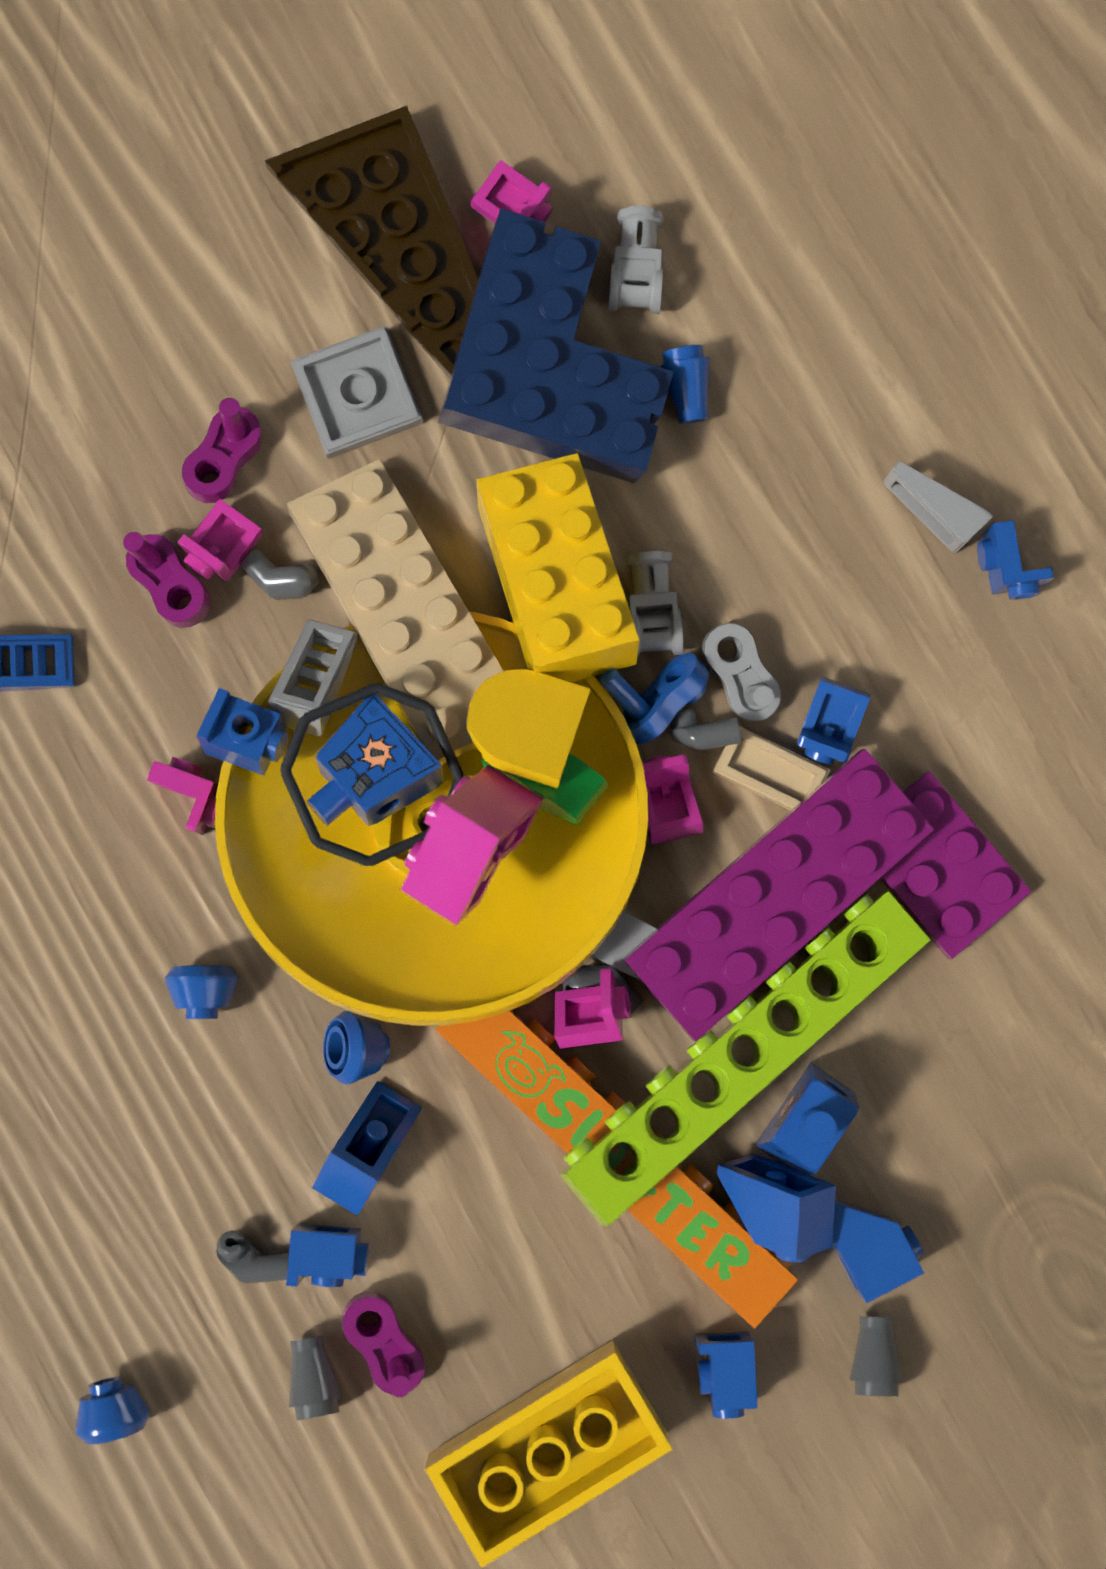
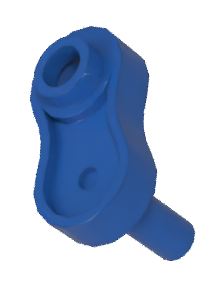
(651, 712)

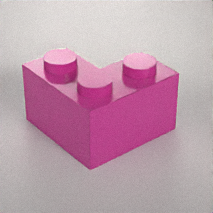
(468, 841)

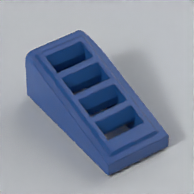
(40, 680)

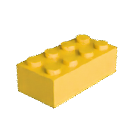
(557, 570)
(547, 1453)

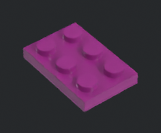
(954, 876)

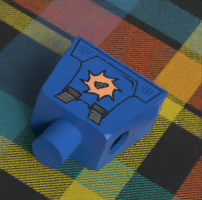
(373, 767)
(809, 1121)

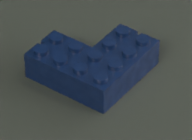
(526, 375)

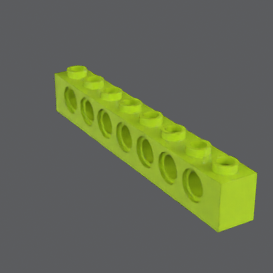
(892, 942)

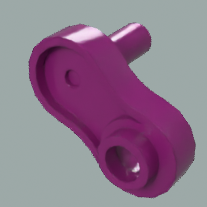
(229, 444)
(160, 569)
(390, 1353)

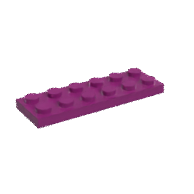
(778, 894)

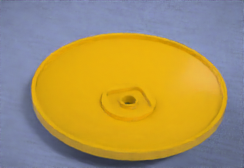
(380, 951)

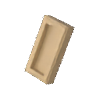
(769, 770)

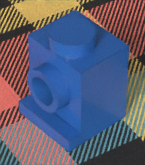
(250, 751)
(326, 1255)
(728, 1372)

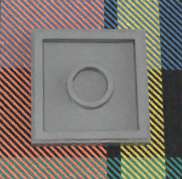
(357, 392)

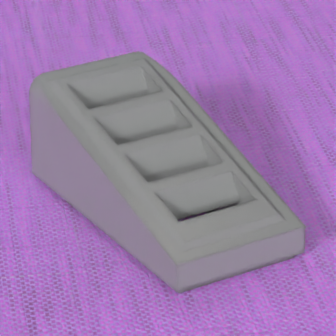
(941, 510)
(294, 700)

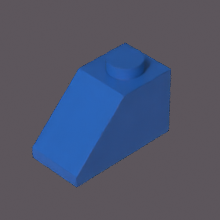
(366, 1148)
(781, 1206)
(874, 1250)

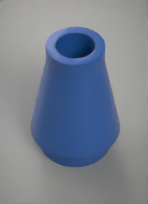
(688, 382)

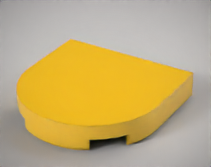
(526, 723)

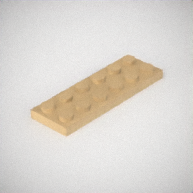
(398, 599)

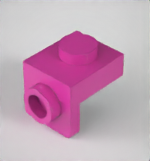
(513, 192)
(220, 542)
(185, 780)
(671, 799)
(591, 1013)

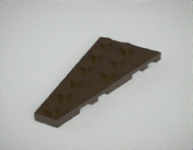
(391, 222)

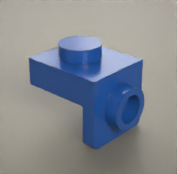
(1001, 558)
(833, 721)

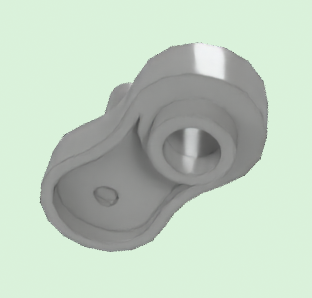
(747, 684)

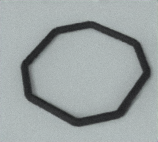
(331, 707)

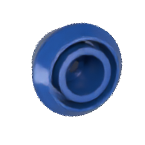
(201, 989)
(354, 1047)
(110, 1412)

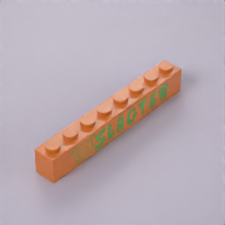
(675, 1210)

